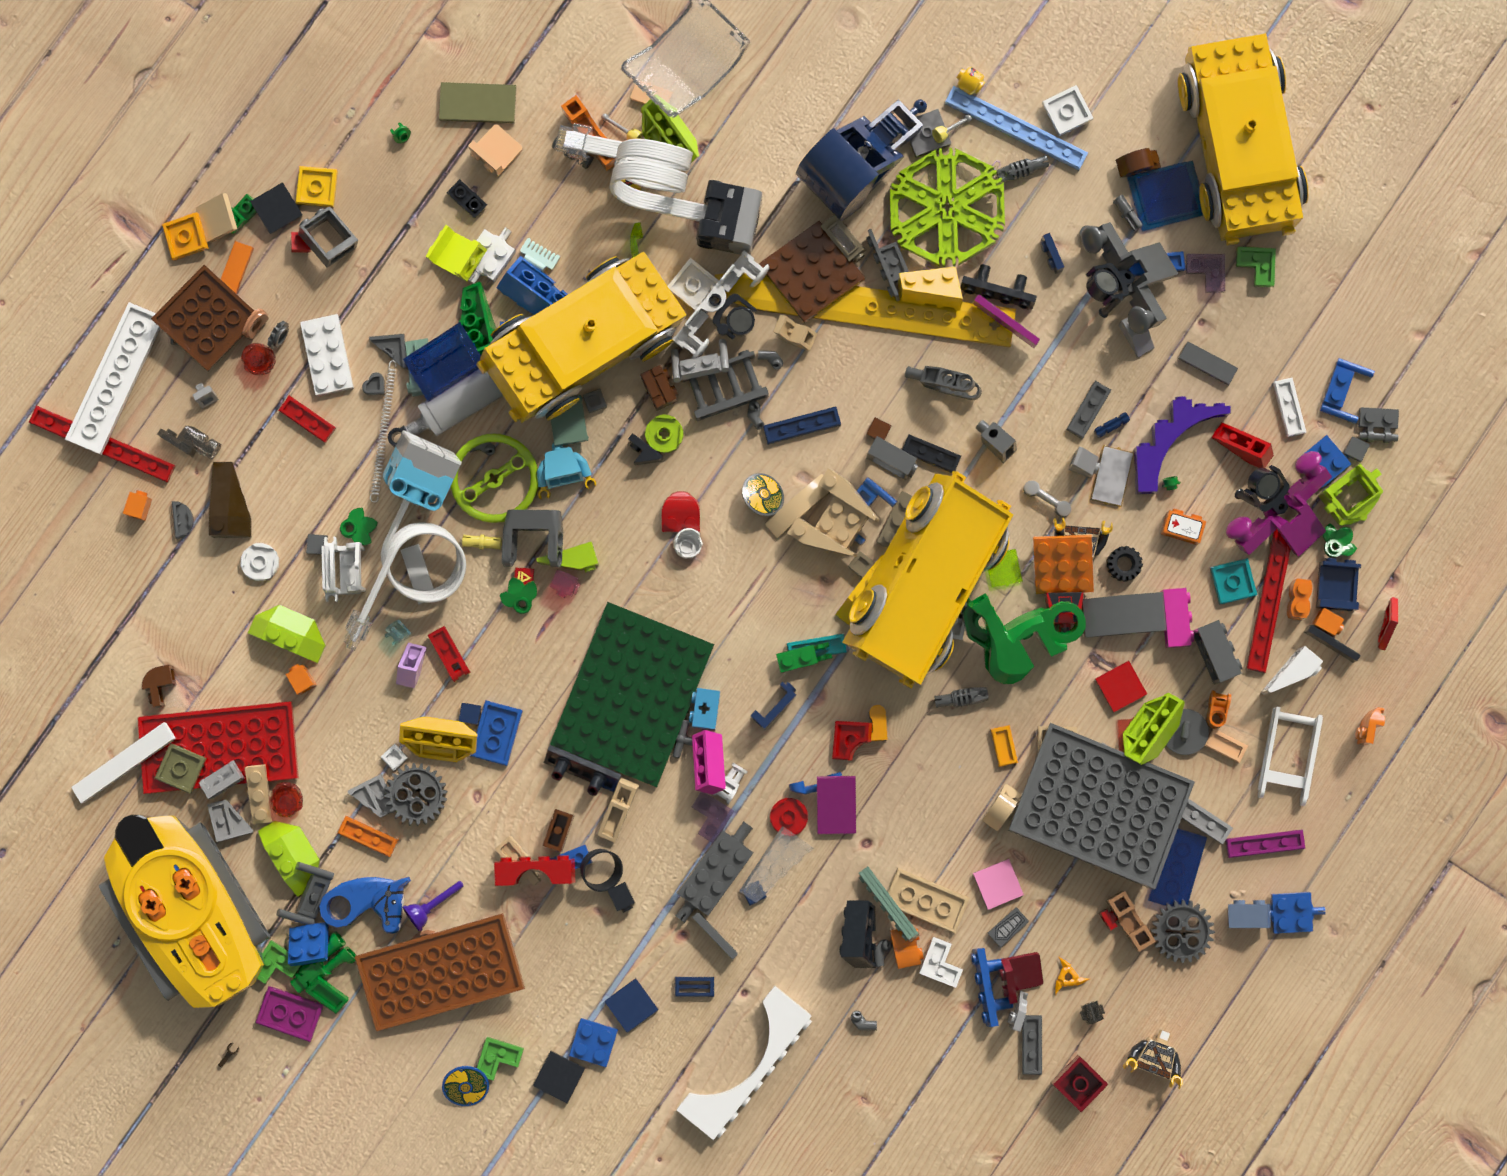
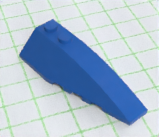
(529, 287)

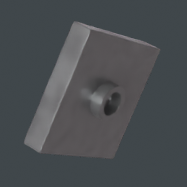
(924, 142)

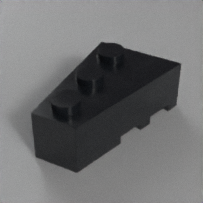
(857, 934)

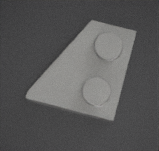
(372, 795)
(227, 821)
(1017, 1017)

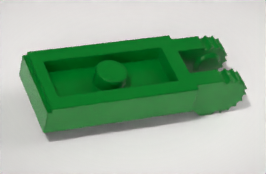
(801, 657)

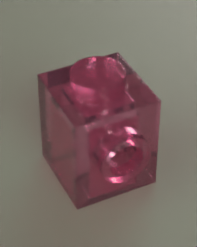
(565, 584)

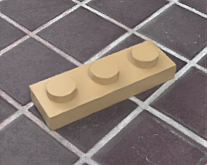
(259, 794)

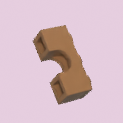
(1130, 922)

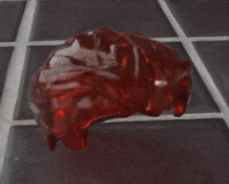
(258, 359)
(286, 799)

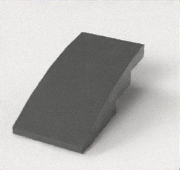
(1124, 614)

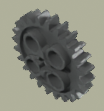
(404, 807)
(1183, 913)

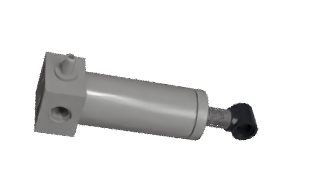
(452, 405)

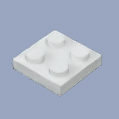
(1067, 110)

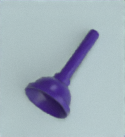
(418, 914)

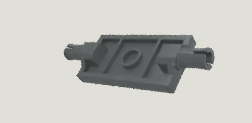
(714, 872)

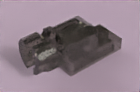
(192, 441)

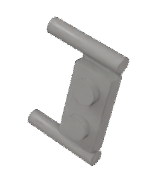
(700, 365)

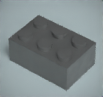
(1217, 652)

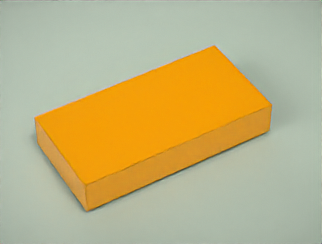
(1004, 746)

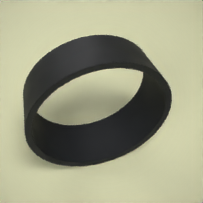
(612, 881)

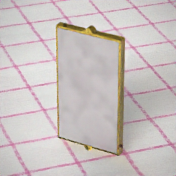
(1112, 476)

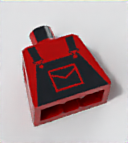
(1065, 618)

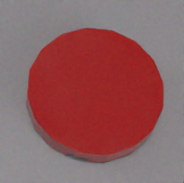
(789, 814)

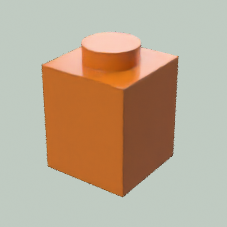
(137, 505)
(1328, 622)
(300, 679)

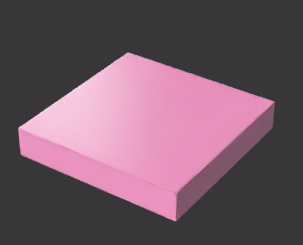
(998, 884)

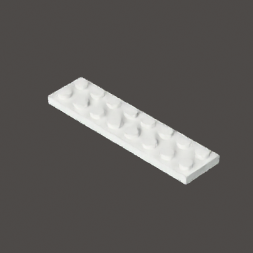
(114, 379)

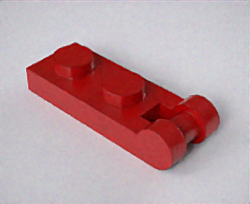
(448, 653)

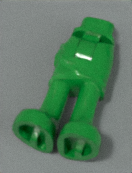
(309, 972)

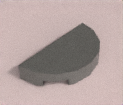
(182, 519)

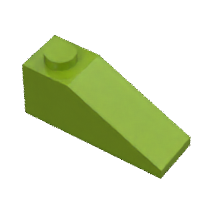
(576, 558)

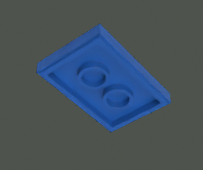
(497, 732)

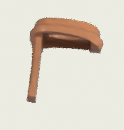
(254, 323)

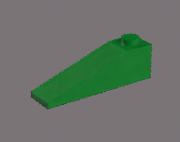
(476, 316)

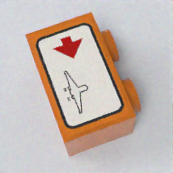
(1183, 526)

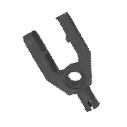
(939, 380)

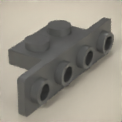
(891, 262)

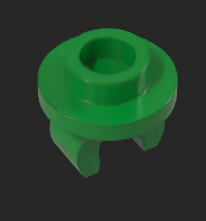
(401, 134)

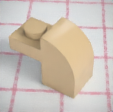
(794, 333)
(1001, 807)

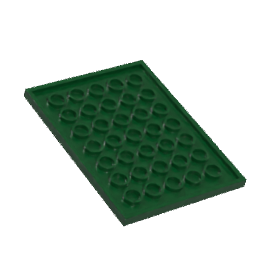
(632, 694)

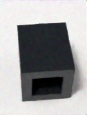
(622, 897)

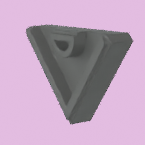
(393, 346)

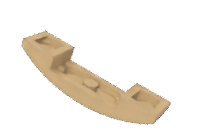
(796, 507)

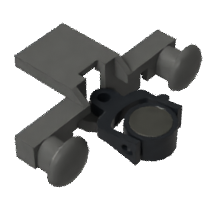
(1115, 276)

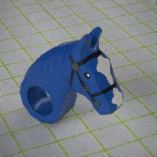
(379, 893)

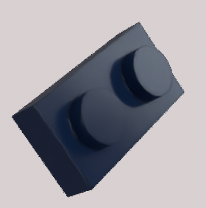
(1048, 246)

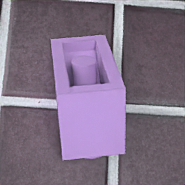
(410, 665)

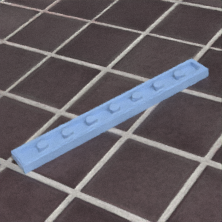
(1016, 128)

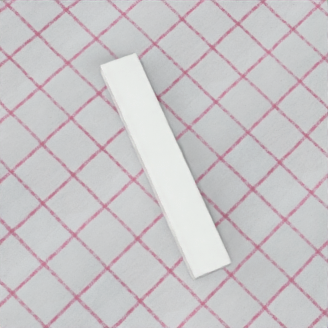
(123, 762)

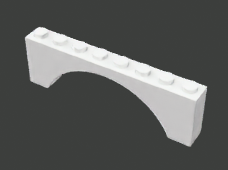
(713, 1111)

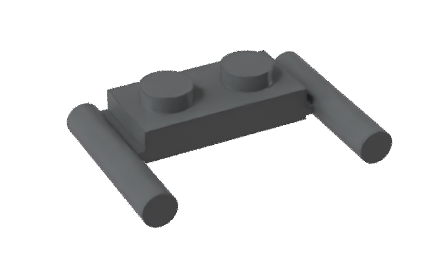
(312, 896)

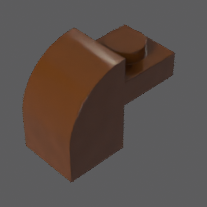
(1137, 162)
(155, 680)

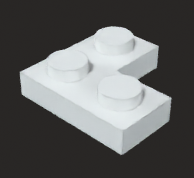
(935, 966)

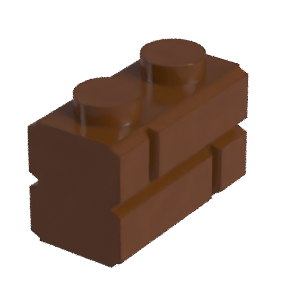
(658, 387)
(558, 830)

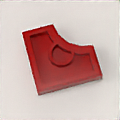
(1389, 623)
(849, 737)

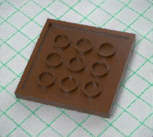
(811, 272)
(204, 317)

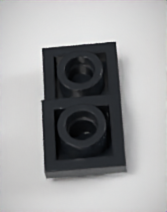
(466, 198)

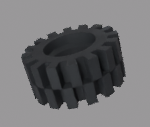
(1124, 552)

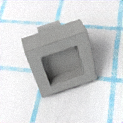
(205, 395)

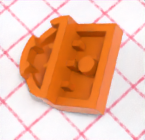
(1368, 726)

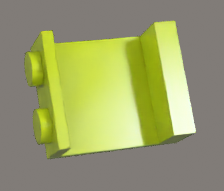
(456, 253)

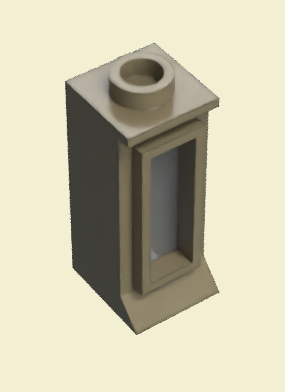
(843, 239)

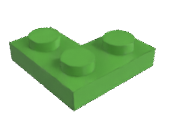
(1262, 260)
(276, 957)
(496, 1052)

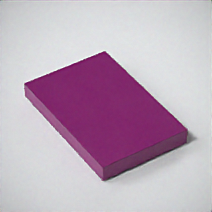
(836, 804)
(289, 1013)

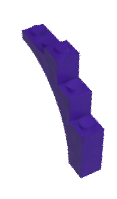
(1183, 416)

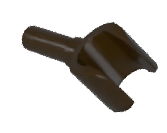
(228, 1055)

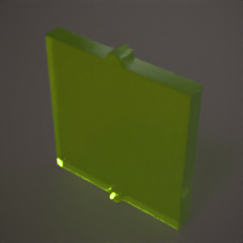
(1006, 571)

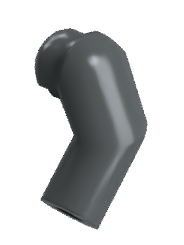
(772, 357)
(754, 414)
(488, 448)
(881, 948)
(861, 1023)

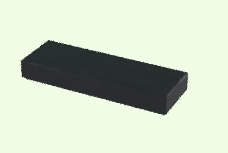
(931, 453)
(1332, 643)

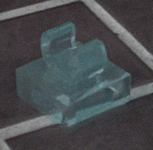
(397, 631)

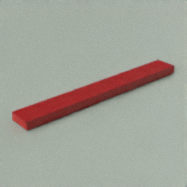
(114, 449)
(1268, 604)

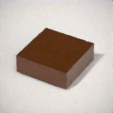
(879, 428)

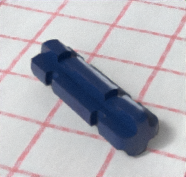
(1112, 425)

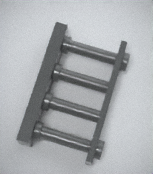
(739, 398)

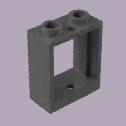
(349, 244)
(892, 458)

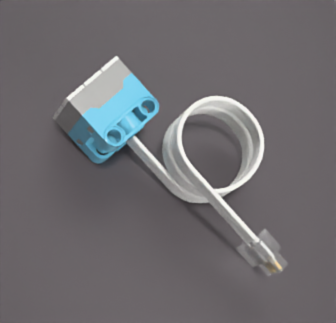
(419, 476)

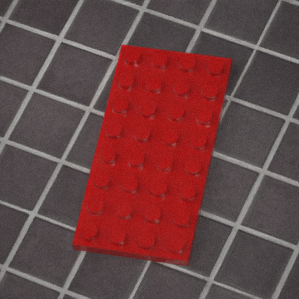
(241, 734)

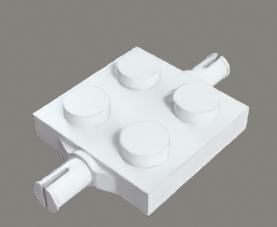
(496, 256)

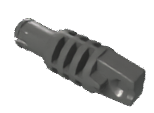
(1021, 168)
(963, 697)

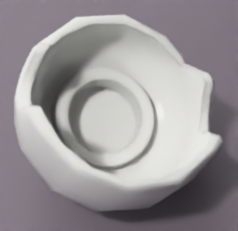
(687, 543)

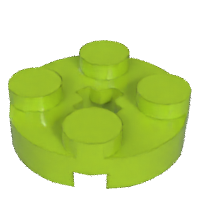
(657, 425)

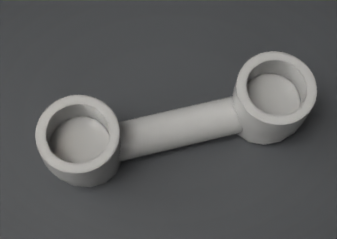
(1062, 508)

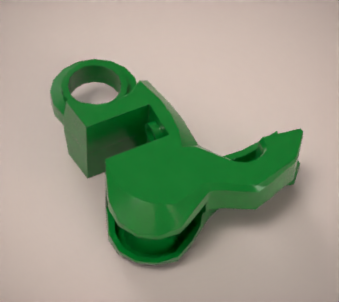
(1002, 647)

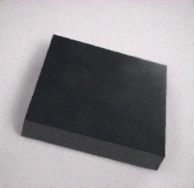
(276, 208)
(559, 1077)

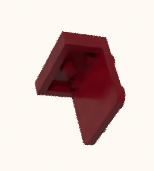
(1020, 973)

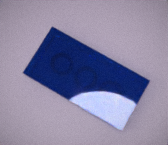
(1179, 869)

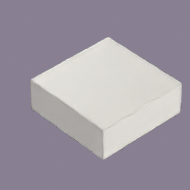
(394, 757)

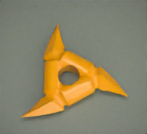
(1075, 980)

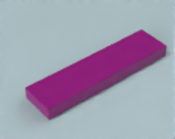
(1006, 321)
(1265, 843)

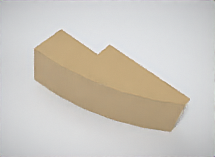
(618, 810)

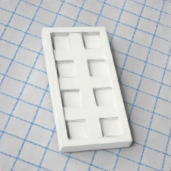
(327, 355)

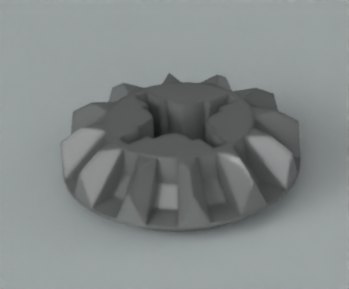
(278, 335)

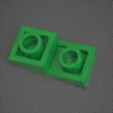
(243, 212)

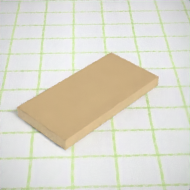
(928, 900)

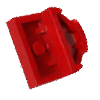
(680, 512)

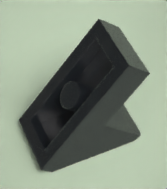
(647, 455)

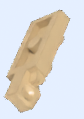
(510, 848)

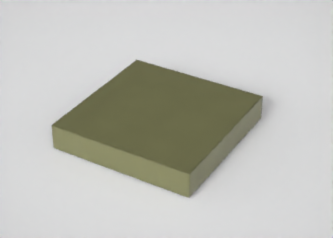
(180, 768)

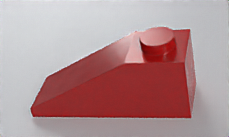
(1244, 445)

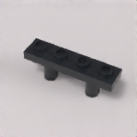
(992, 291)
(584, 769)

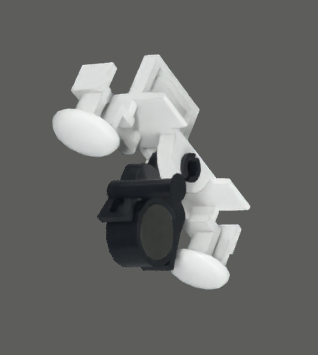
(695, 283)

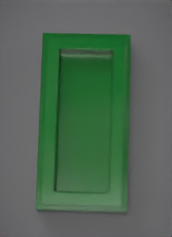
(327, 994)

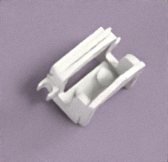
(349, 569)

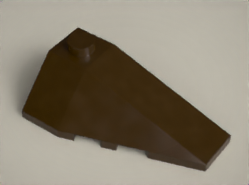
(228, 506)

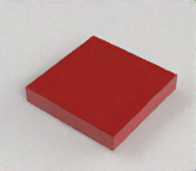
(1121, 686)

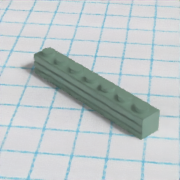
(888, 904)

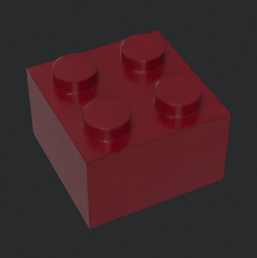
(1079, 1083)

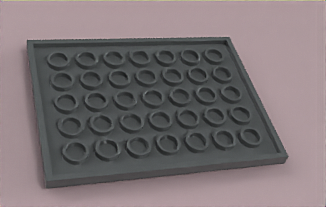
(1101, 806)

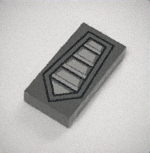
(1008, 927)

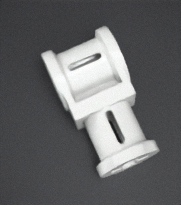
(732, 784)

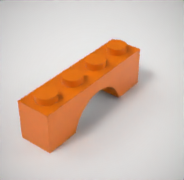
(578, 114)

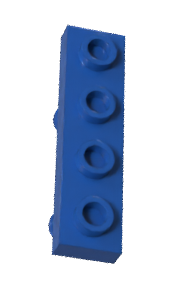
(985, 996)

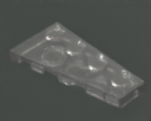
(779, 857)

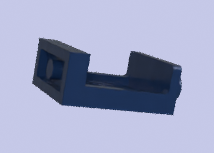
(1338, 585)
(765, 721)

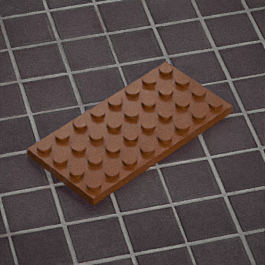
(440, 972)

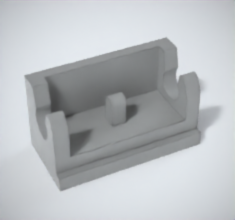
(221, 780)

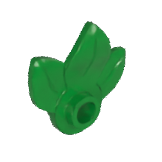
(361, 526)
(1340, 539)
(519, 592)

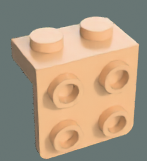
(495, 150)

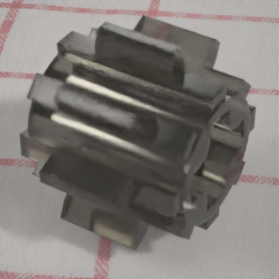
(1092, 1012)

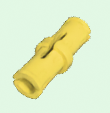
(482, 542)

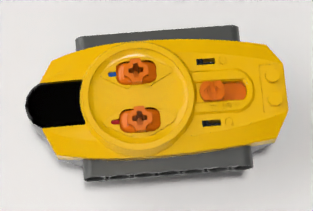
(183, 910)

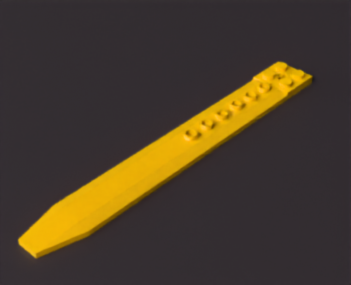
(879, 310)

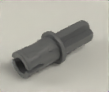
(1127, 212)

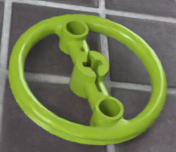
(528, 460)

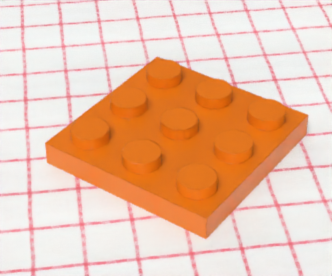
(1063, 564)

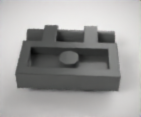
(1378, 418)

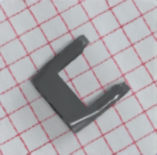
(532, 521)

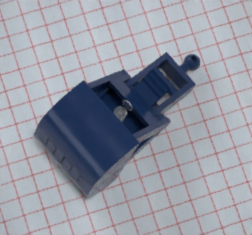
(858, 157)

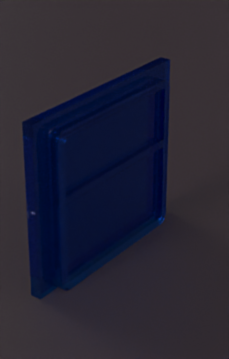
(1166, 195)
(443, 361)

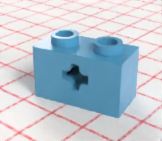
(709, 719)

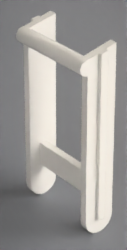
(1283, 778)

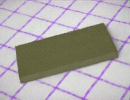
(477, 102)

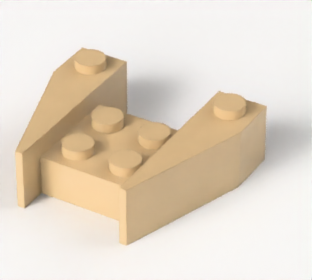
(839, 522)

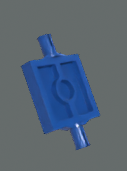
(1293, 912)

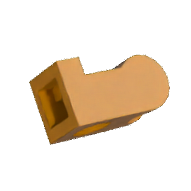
(879, 724)

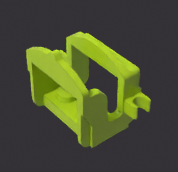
(1364, 507)

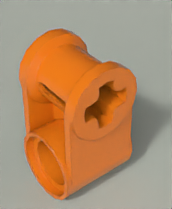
(1218, 705)

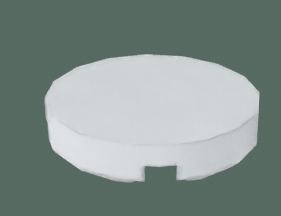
(260, 562)

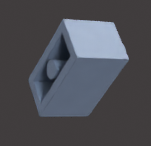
(1249, 915)

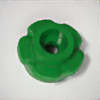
(1171, 483)

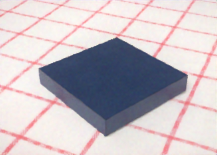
(631, 1005)

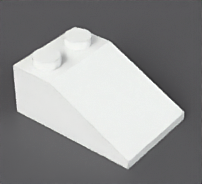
(1298, 667)

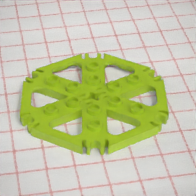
(932, 202)

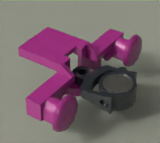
(1273, 488)

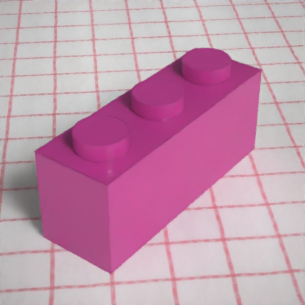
(1177, 618)
(708, 762)

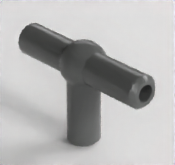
(682, 739)

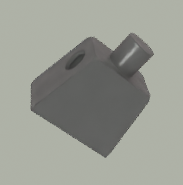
(1003, 444)

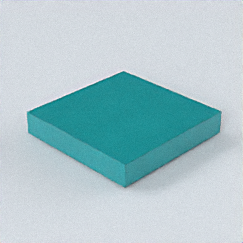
(1233, 581)

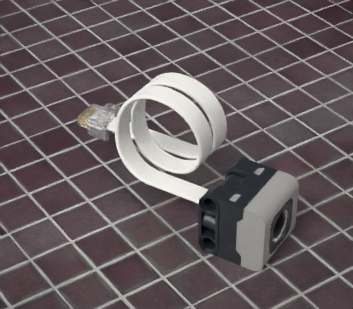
(729, 210)

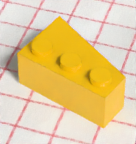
(931, 287)

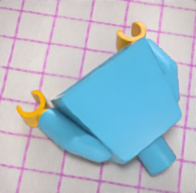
(562, 468)

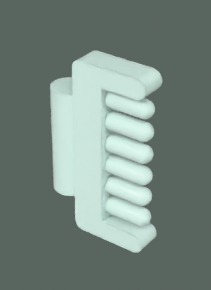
(537, 260)

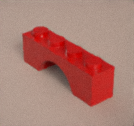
(558, 870)

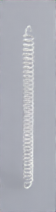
(382, 432)

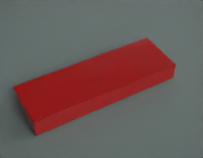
(307, 419)

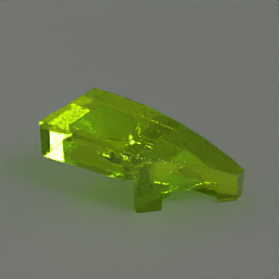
(636, 233)

